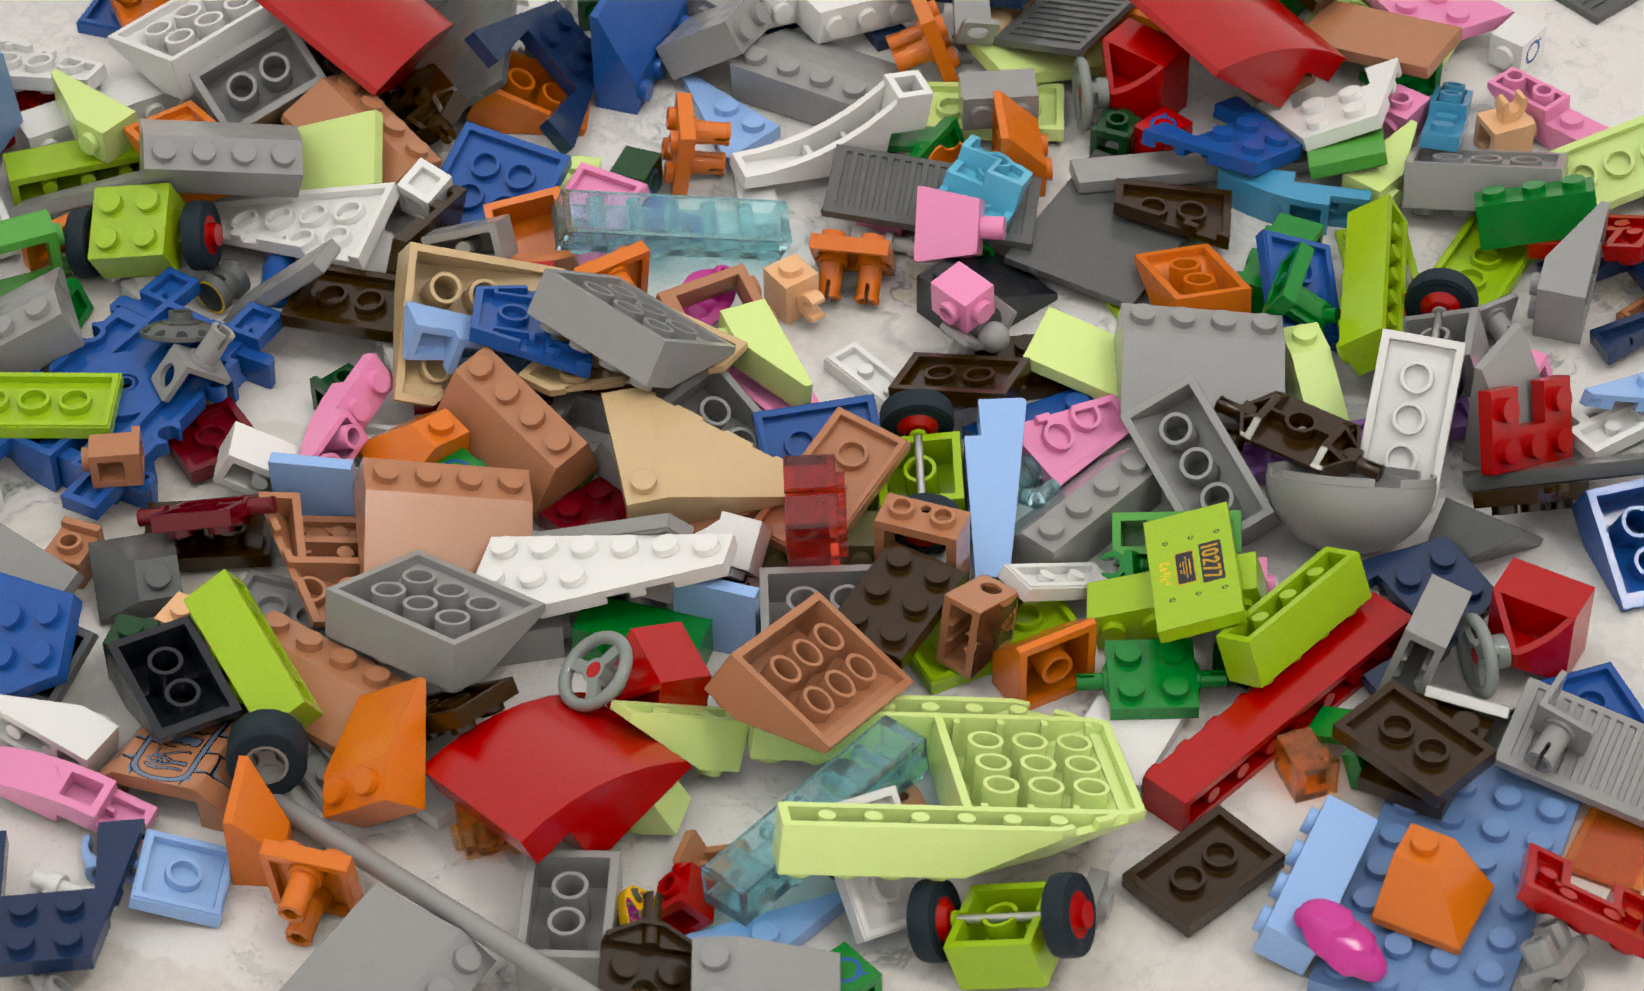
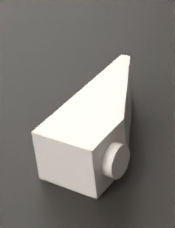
(58, 730)

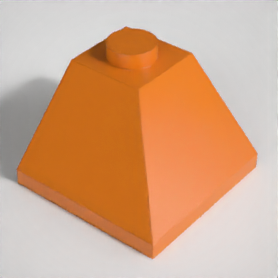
(420, 439)
(248, 820)
(1432, 891)

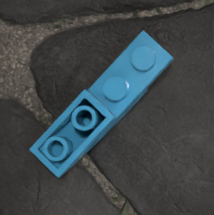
(1447, 117)
(1278, 192)

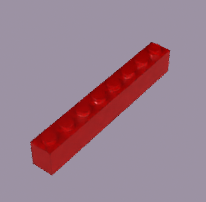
(1244, 736)

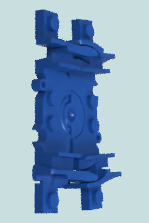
(121, 350)

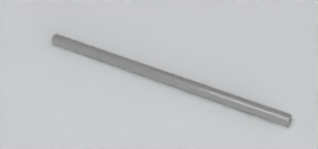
(434, 900)

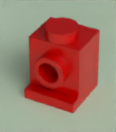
(684, 896)

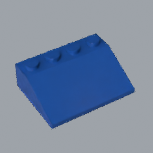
(625, 51)
(1613, 536)

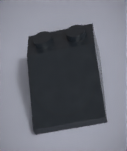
(1011, 285)
(170, 680)

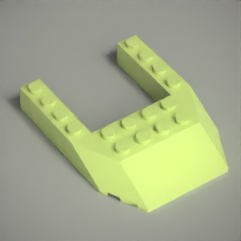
(1006, 784)

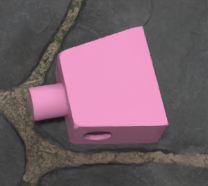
(952, 226)

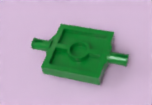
(1151, 679)

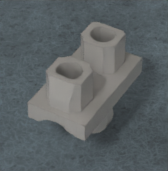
(1554, 957)

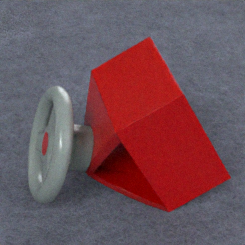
(1138, 73)
(1533, 625)
(646, 666)

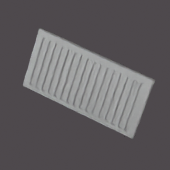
(1605, 777)

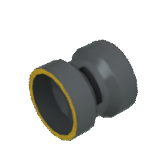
(226, 283)

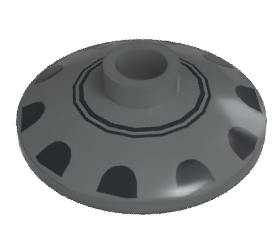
(178, 328)

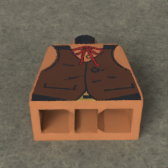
(976, 623)

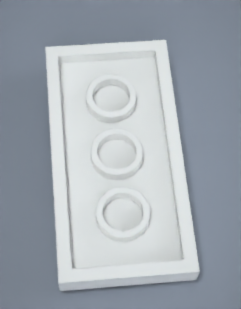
(1413, 402)

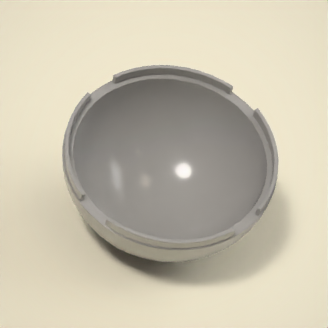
(1352, 509)

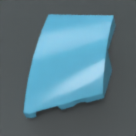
(989, 178)

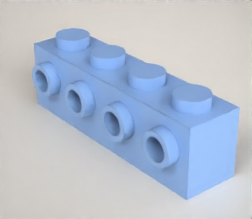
(1318, 870)

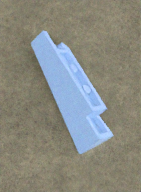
(444, 335)
(992, 482)

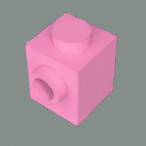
(1405, 106)
(962, 297)

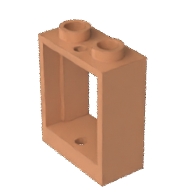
(714, 285)
(940, 525)

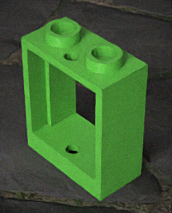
(29, 231)

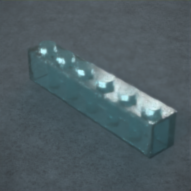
(671, 225)
(744, 874)

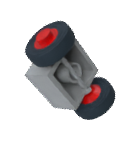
(1446, 307)

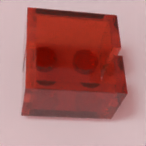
(814, 510)

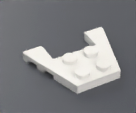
(1341, 116)

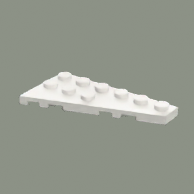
(33, 69)
(299, 225)
(587, 569)

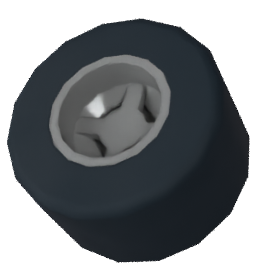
(274, 745)

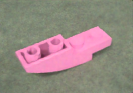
(1548, 107)
(346, 410)
(67, 790)

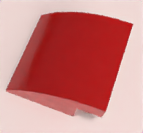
(367, 39)
(1246, 43)
(555, 775)

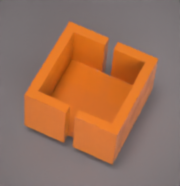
(533, 227)

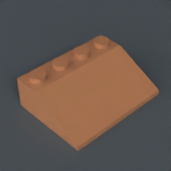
(437, 510)
(808, 677)

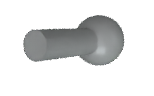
(993, 336)

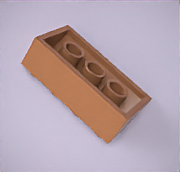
(342, 96)
(517, 428)
(331, 674)

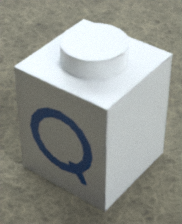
(1517, 43)

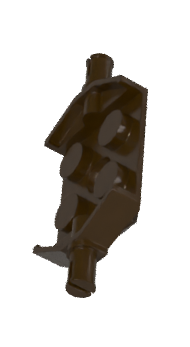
(428, 104)
(1326, 446)
(645, 953)

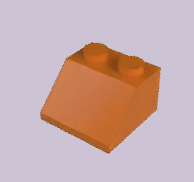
(1019, 137)
(1046, 663)

